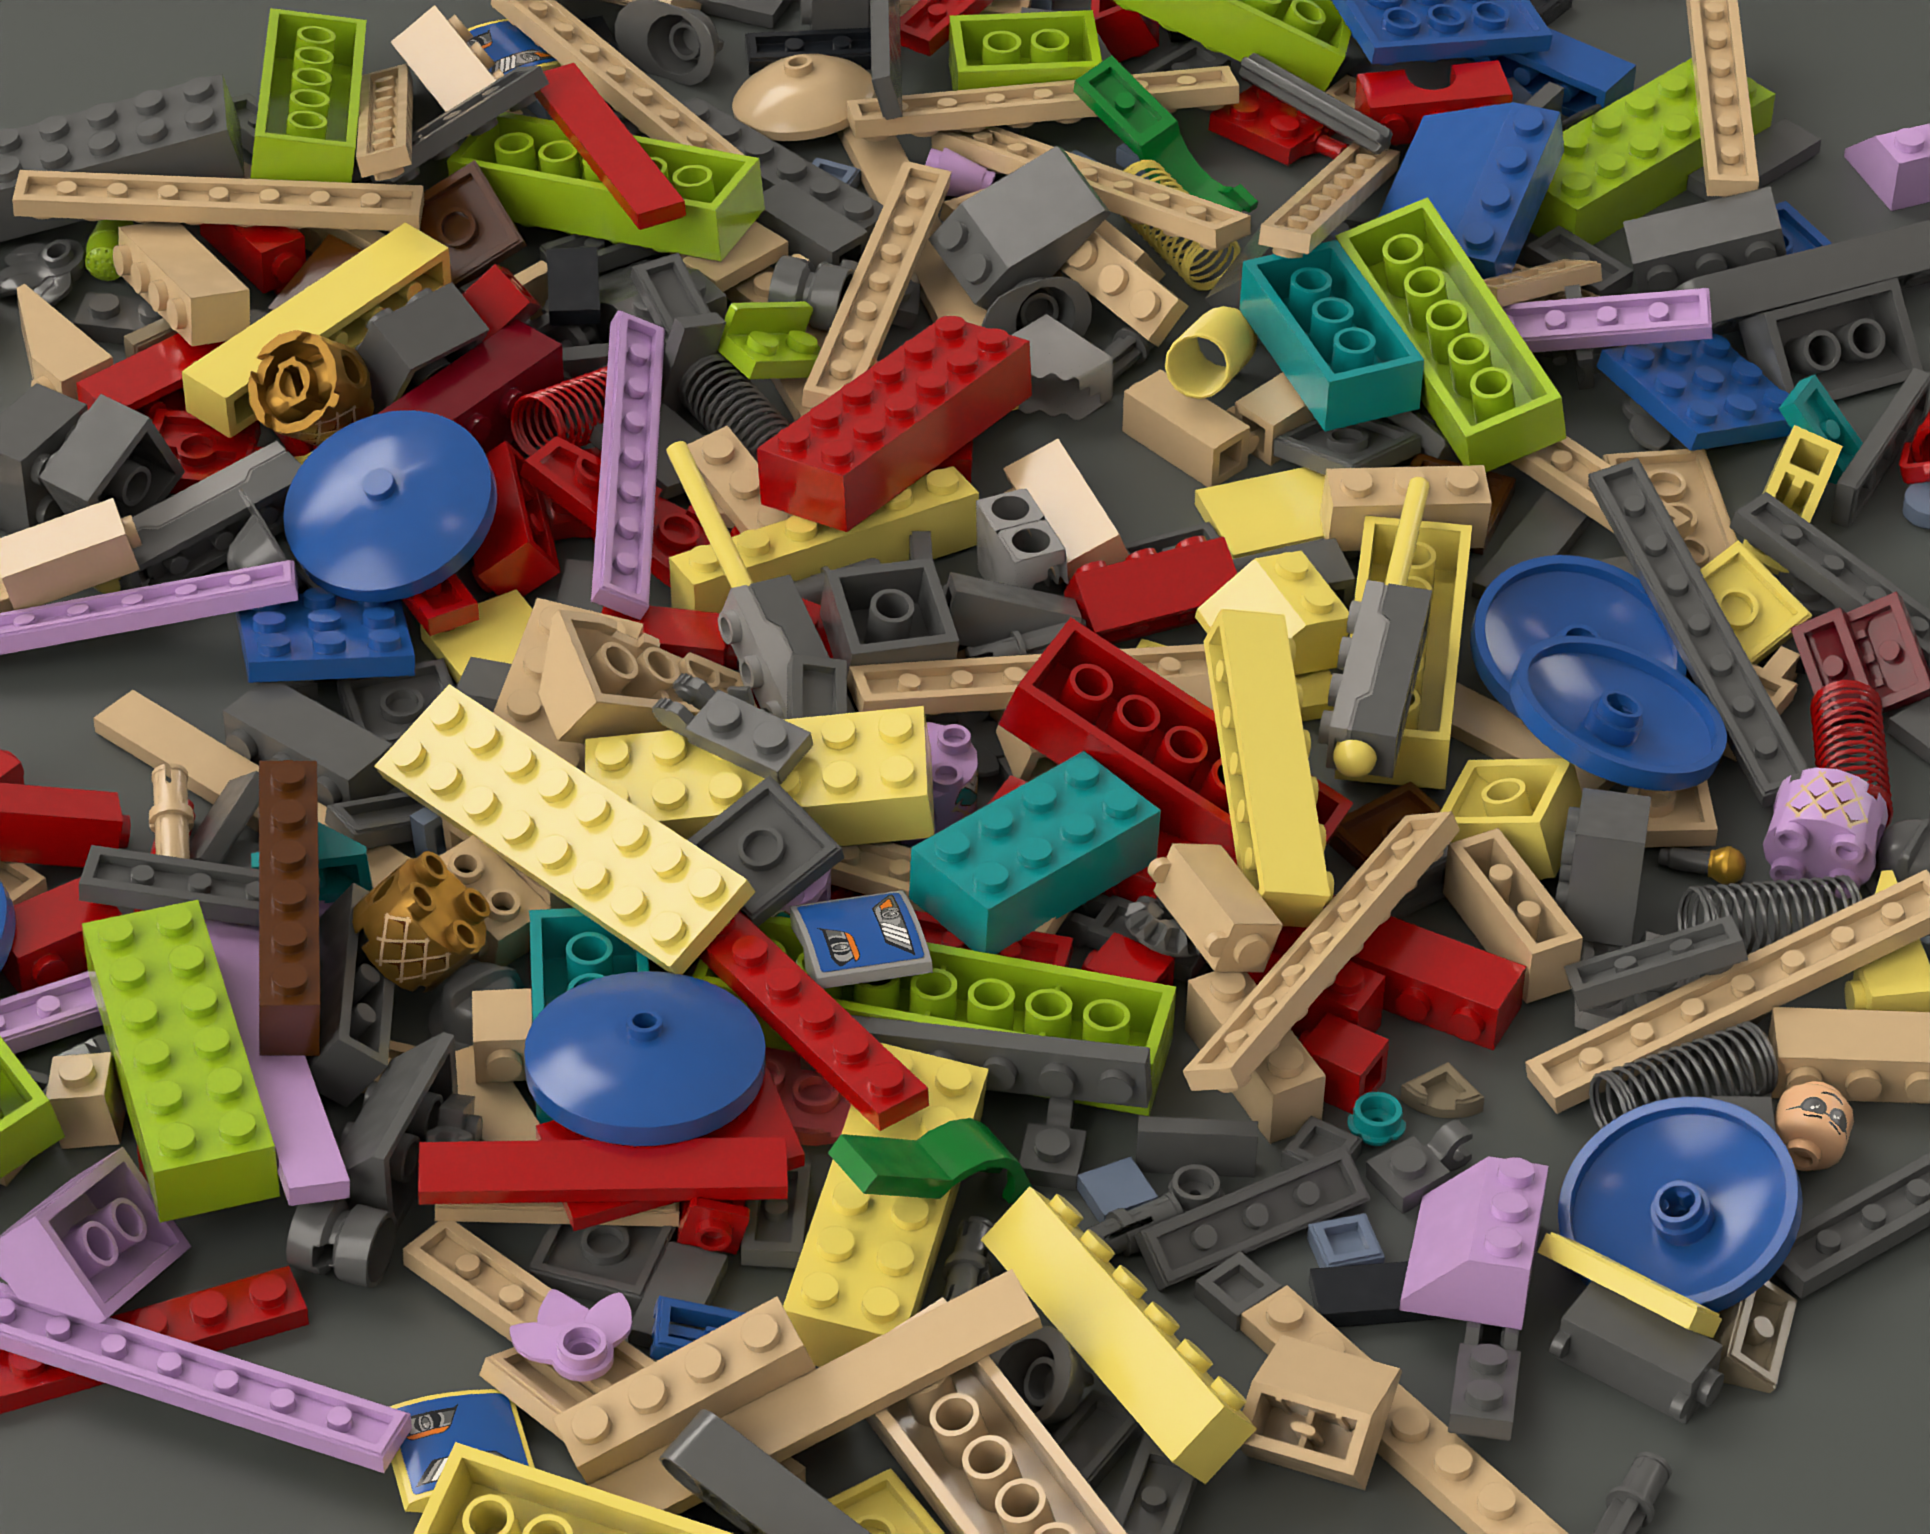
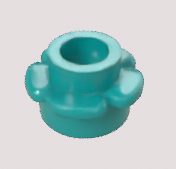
(1377, 1119)

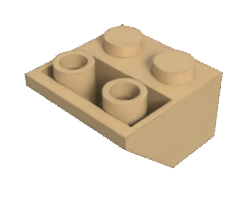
(1319, 1411)

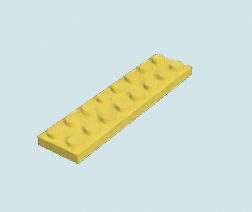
(565, 830)

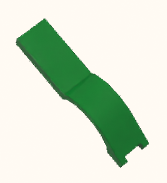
(1152, 132)
(928, 1164)

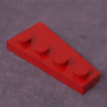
(572, 481)

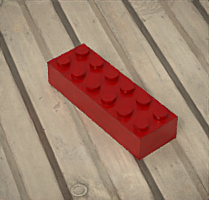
(894, 423)
(1140, 729)

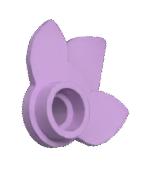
(573, 1337)

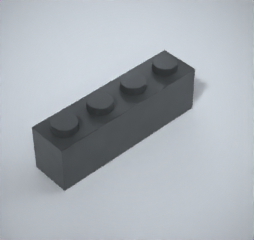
(353, 1007)

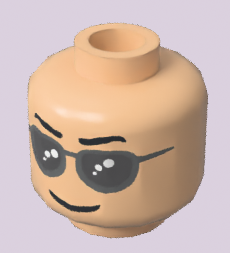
(1814, 1125)

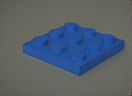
(1699, 391)
(325, 639)

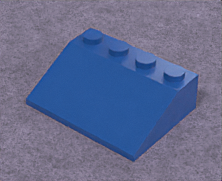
(1483, 176)

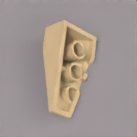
(608, 681)

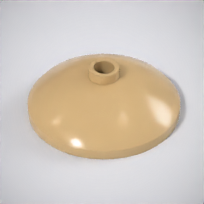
(801, 96)

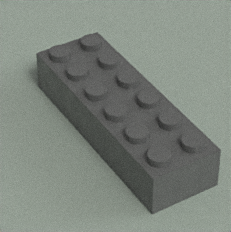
(158, 132)

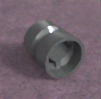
(823, 289)
(349, 1241)

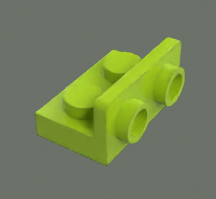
(769, 339)

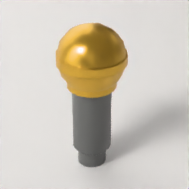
(1723, 864)

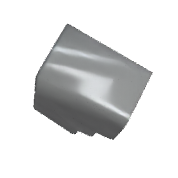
(1065, 371)
(1008, 551)

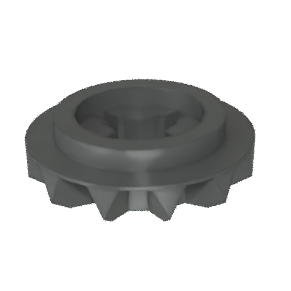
(1157, 928)

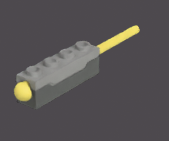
(196, 526)
(758, 619)
(1379, 659)

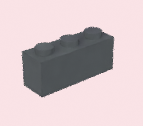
(1704, 239)
(282, 725)

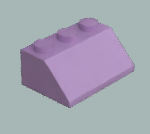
(1895, 166)
(90, 1243)
(1477, 1244)

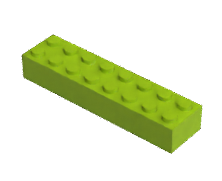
(1002, 996)

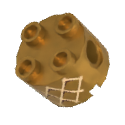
(309, 386)
(421, 923)

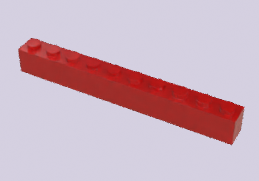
(1425, 972)

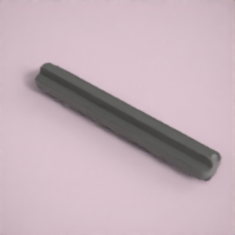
(1316, 104)

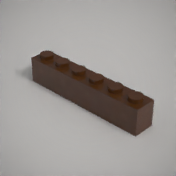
(288, 909)

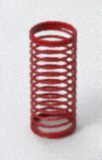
(561, 428)
(1856, 729)

